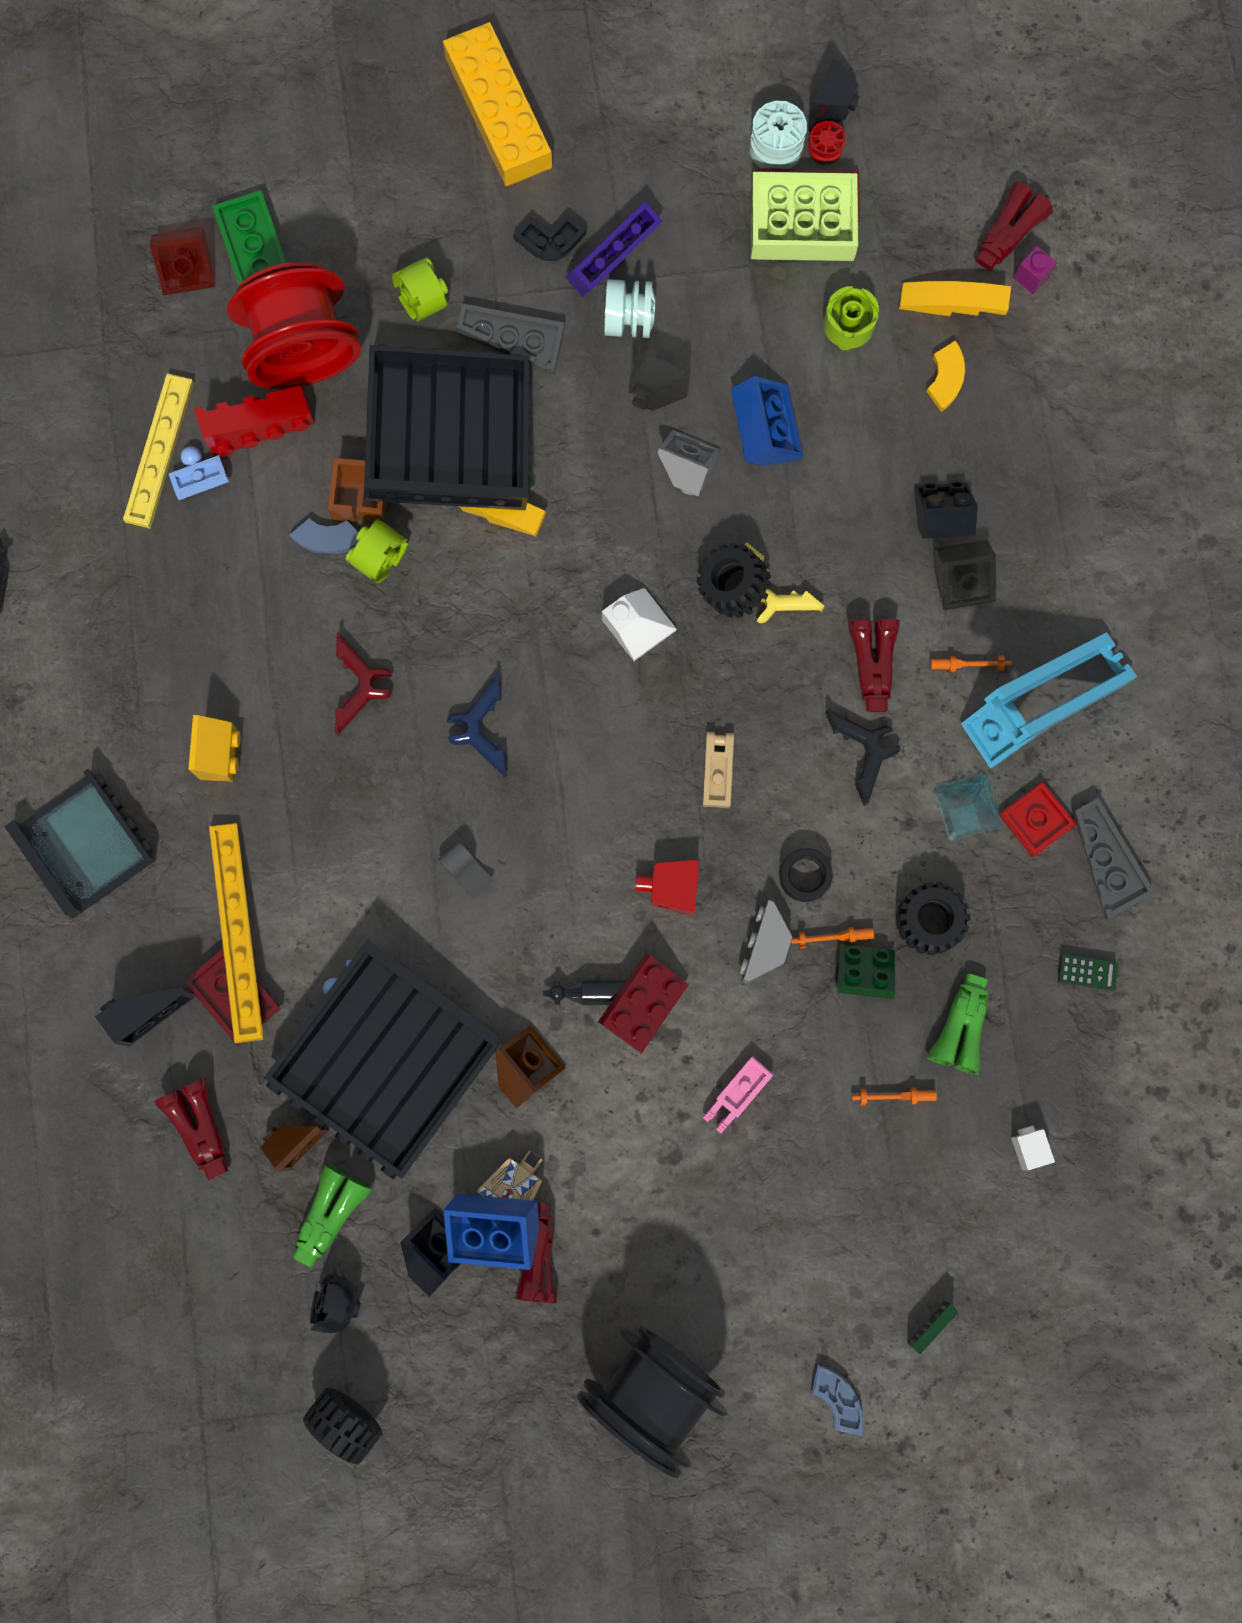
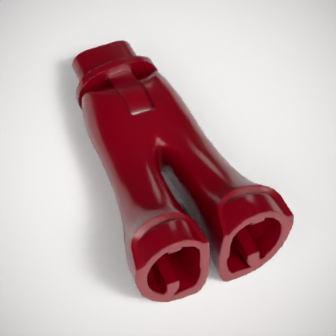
(1003, 237)
(877, 677)
(202, 1143)
(537, 1283)

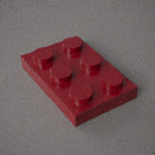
(211, 989)
(643, 1003)

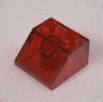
(182, 260)

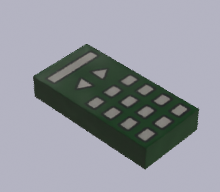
(1088, 972)
(933, 1327)

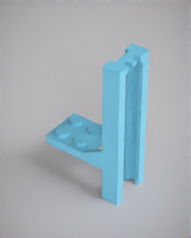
(1001, 729)

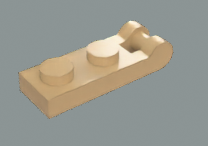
(718, 771)

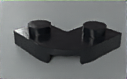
(552, 244)

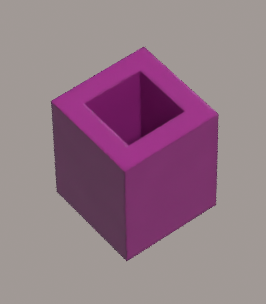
(1035, 270)

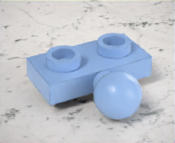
(197, 475)

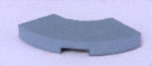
(325, 539)
(841, 1400)

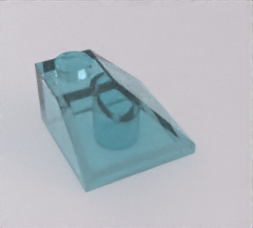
(968, 807)

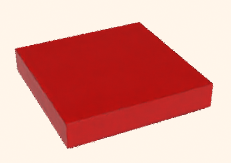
(1037, 819)

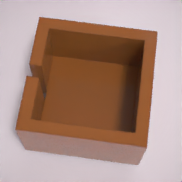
(347, 494)

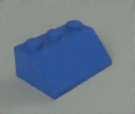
(766, 422)
(491, 1231)

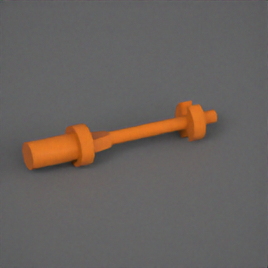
(953, 663)
(849, 935)
(913, 1095)

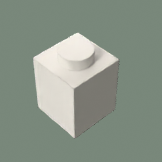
(1032, 1148)

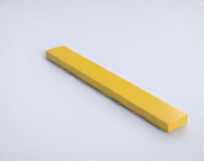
(236, 933)

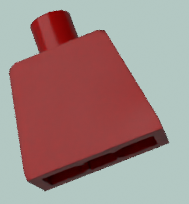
(672, 886)

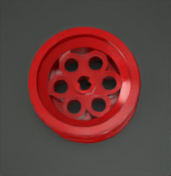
(293, 326)

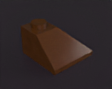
(525, 1066)
(289, 1144)

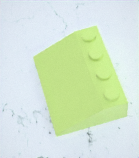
(804, 216)

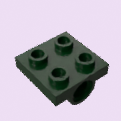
(865, 971)

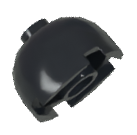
(334, 1304)

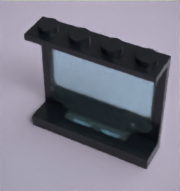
(82, 845)

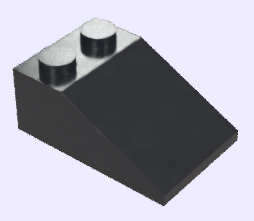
(137, 1015)

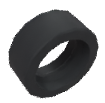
(818, 858)

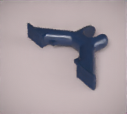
(473, 719)

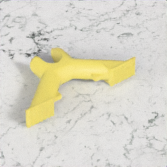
(790, 602)

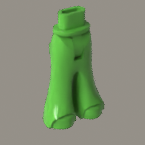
(968, 1010)
(319, 1227)

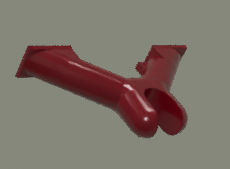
(365, 692)

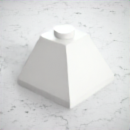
(637, 623)

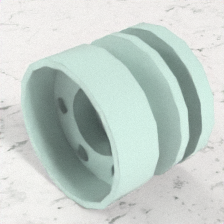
(778, 135)
(628, 308)

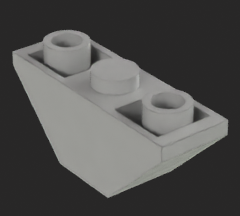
(767, 945)

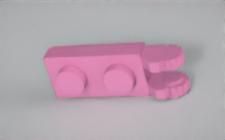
(740, 1092)

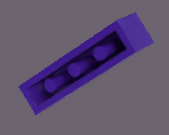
(613, 249)

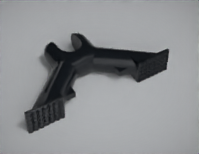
(868, 739)

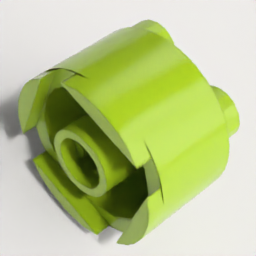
(420, 289)
(850, 317)
(377, 550)

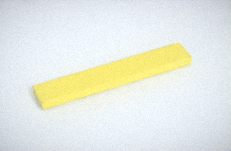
(158, 451)

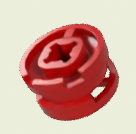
(826, 143)

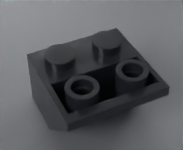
(945, 510)

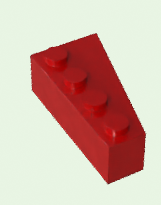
(254, 420)

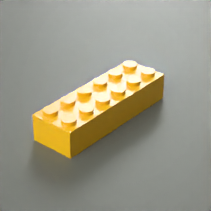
(497, 104)

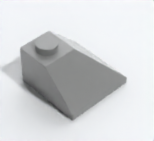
(687, 461)

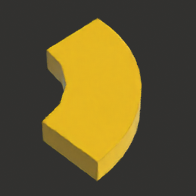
(949, 376)

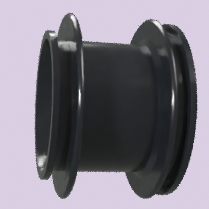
(653, 1400)

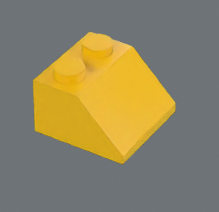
(213, 749)

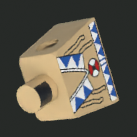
(514, 1179)

